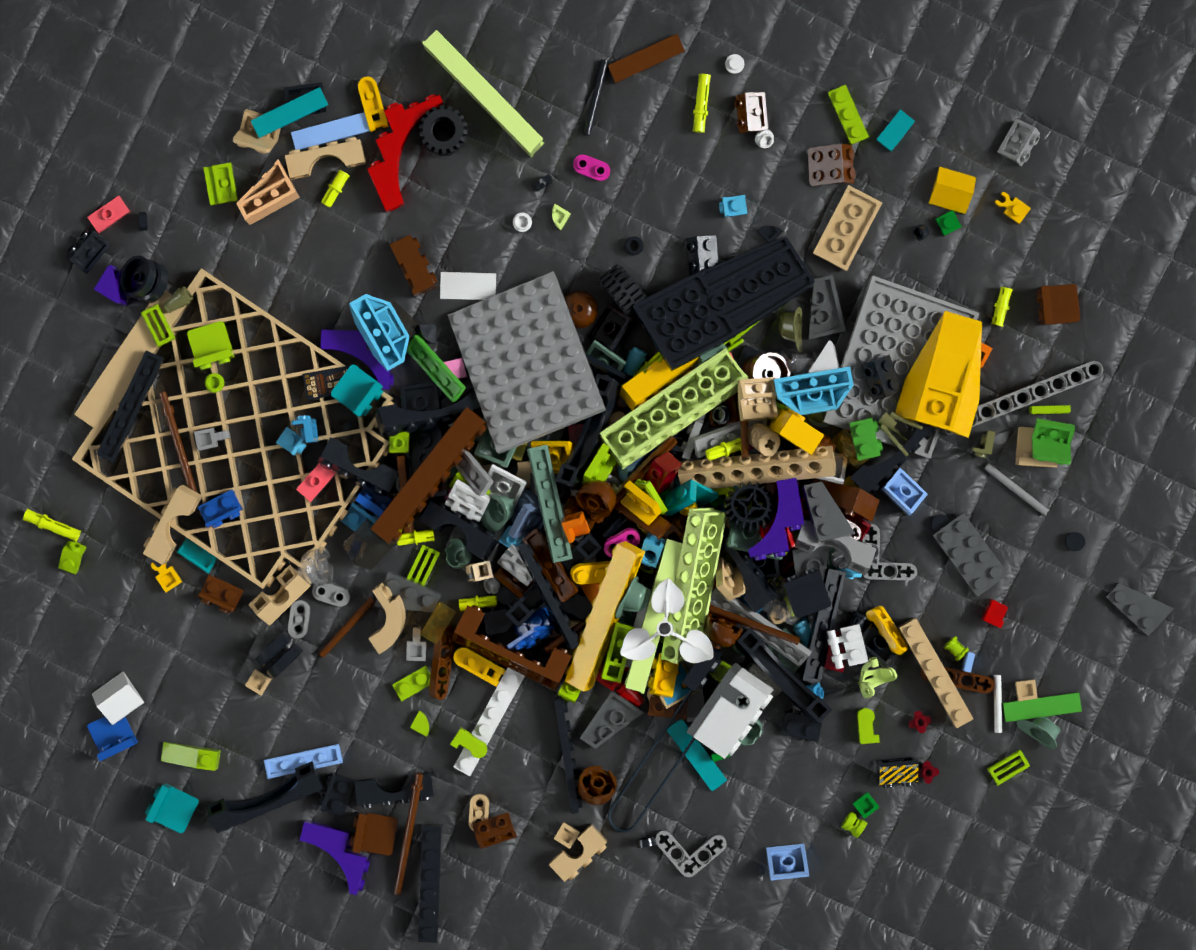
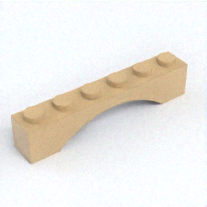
(935, 672)

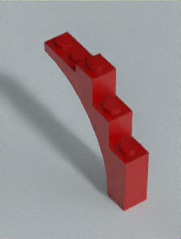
(391, 145)

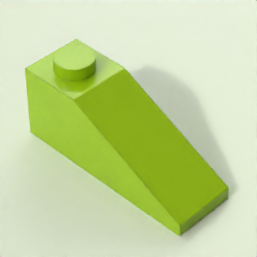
(614, 661)
(191, 756)

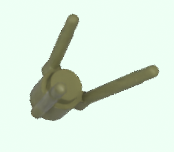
(887, 424)

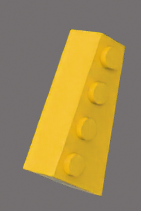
(655, 380)
(792, 428)

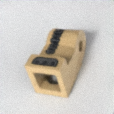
(478, 571)

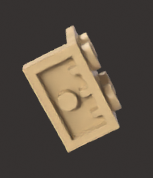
(1024, 450)

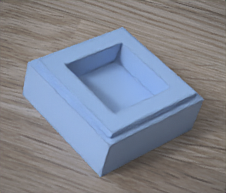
(968, 662)

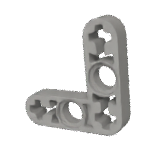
(875, 562)
(685, 857)

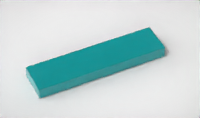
(289, 112)
(697, 755)

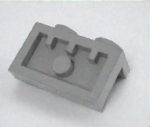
(1019, 142)

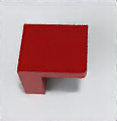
(995, 613)

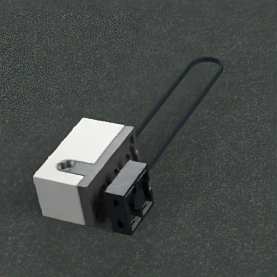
(722, 718)

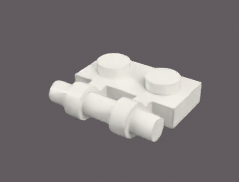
(467, 496)
(513, 564)
(853, 645)

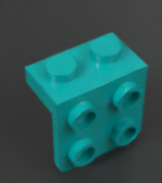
(357, 390)
(688, 494)
(171, 808)

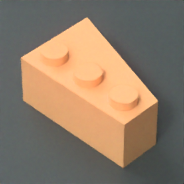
(268, 194)

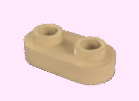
(478, 812)

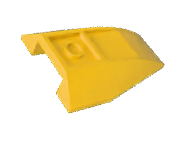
(945, 377)

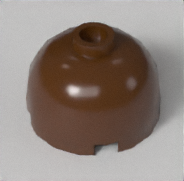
(582, 308)
(597, 497)
(721, 631)
(596, 785)

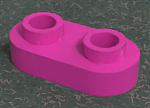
(590, 169)
(621, 537)

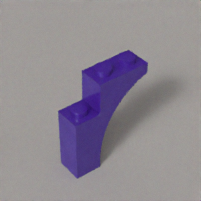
(354, 344)
(788, 516)
(335, 842)

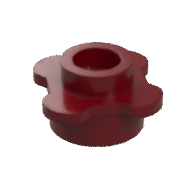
(914, 722)
(932, 772)

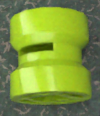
(854, 825)

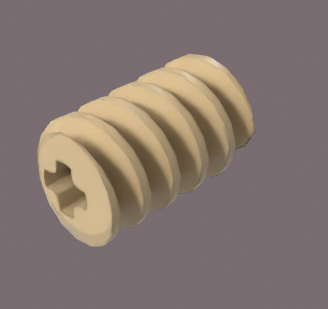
(763, 439)

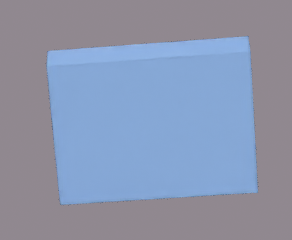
(903, 492)
(787, 862)

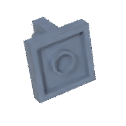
(526, 515)

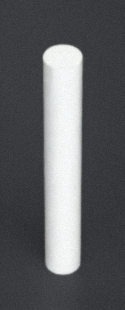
(997, 704)

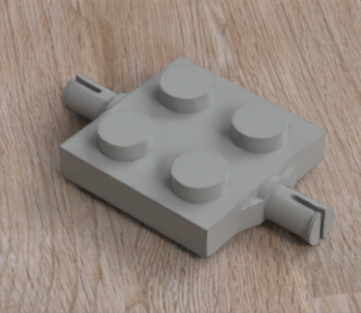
(693, 431)

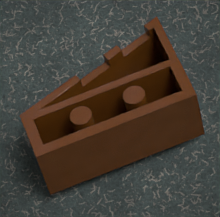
(414, 265)
(851, 500)

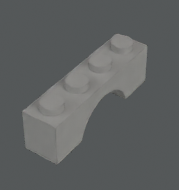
(857, 554)

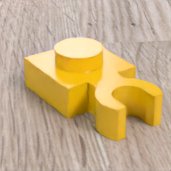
(1015, 209)
(167, 578)

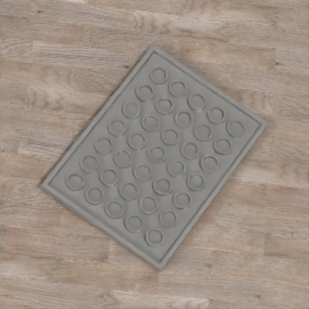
(897, 324)
(526, 362)

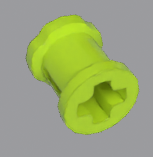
(956, 648)

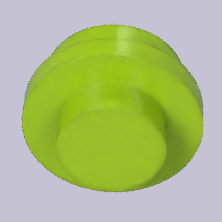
(214, 382)

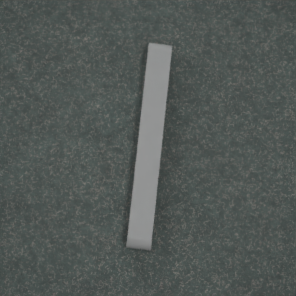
(1031, 397)

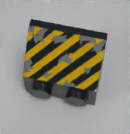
(897, 771)

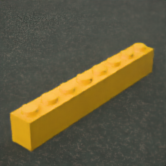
(602, 619)

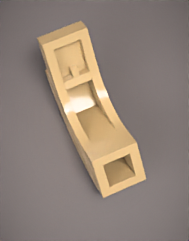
(395, 619)

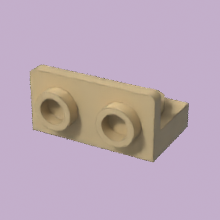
(729, 580)

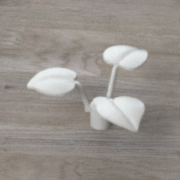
(667, 599)

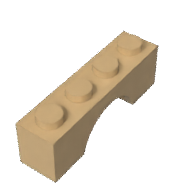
(301, 163)
(161, 544)

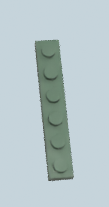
(549, 503)

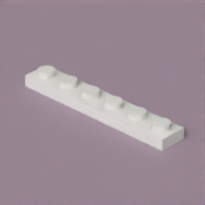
(491, 717)

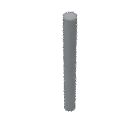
(1016, 489)

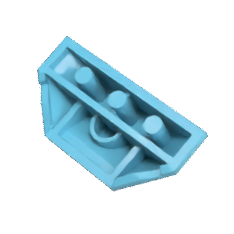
(381, 330)
(814, 391)

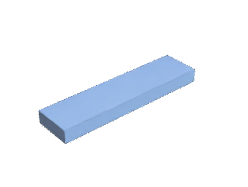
(330, 131)
(286, 764)

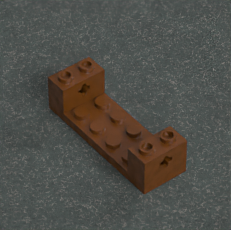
(466, 636)

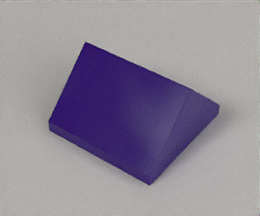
(109, 286)

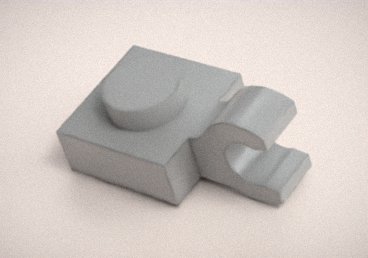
(208, 438)
(416, 649)

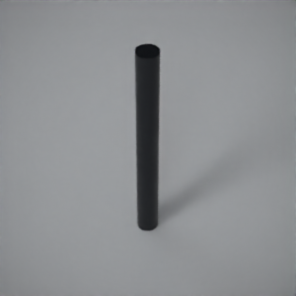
(595, 97)

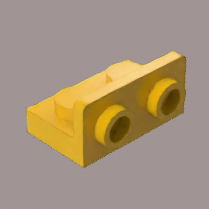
(640, 503)
(663, 677)

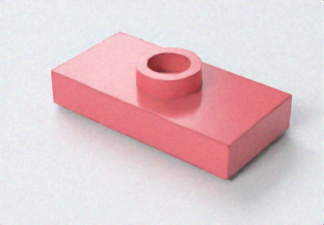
(109, 214)
(315, 482)

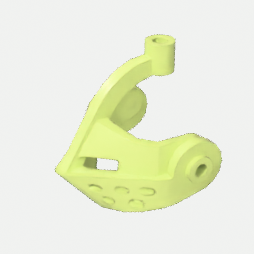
(880, 676)

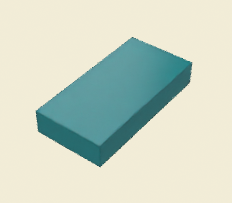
(895, 130)
(197, 555)

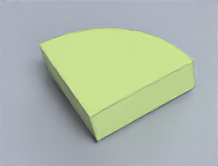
(559, 216)

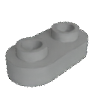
(330, 594)
(299, 619)

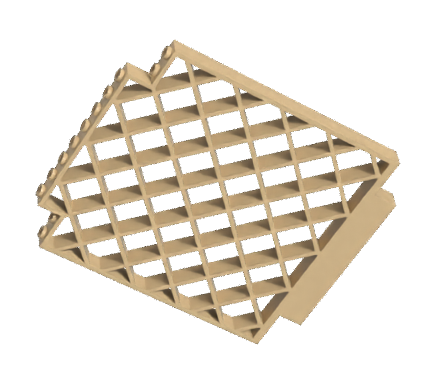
(113, 383)

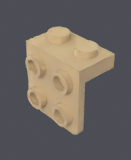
(248, 137)

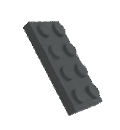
(970, 554)

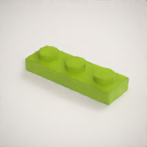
(848, 115)

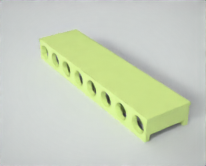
(483, 93)
(673, 409)
(667, 569)
(695, 575)

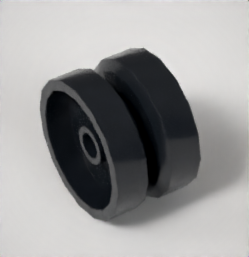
(143, 279)
(276, 652)

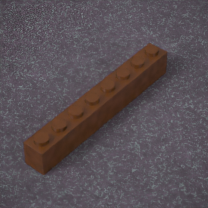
(429, 475)

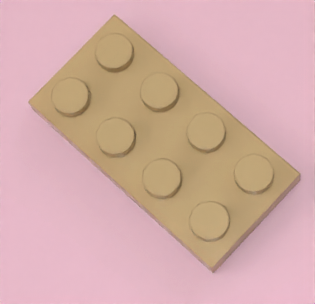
(847, 228)

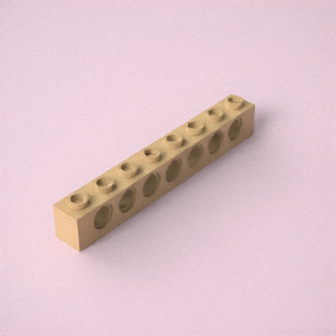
(760, 468)

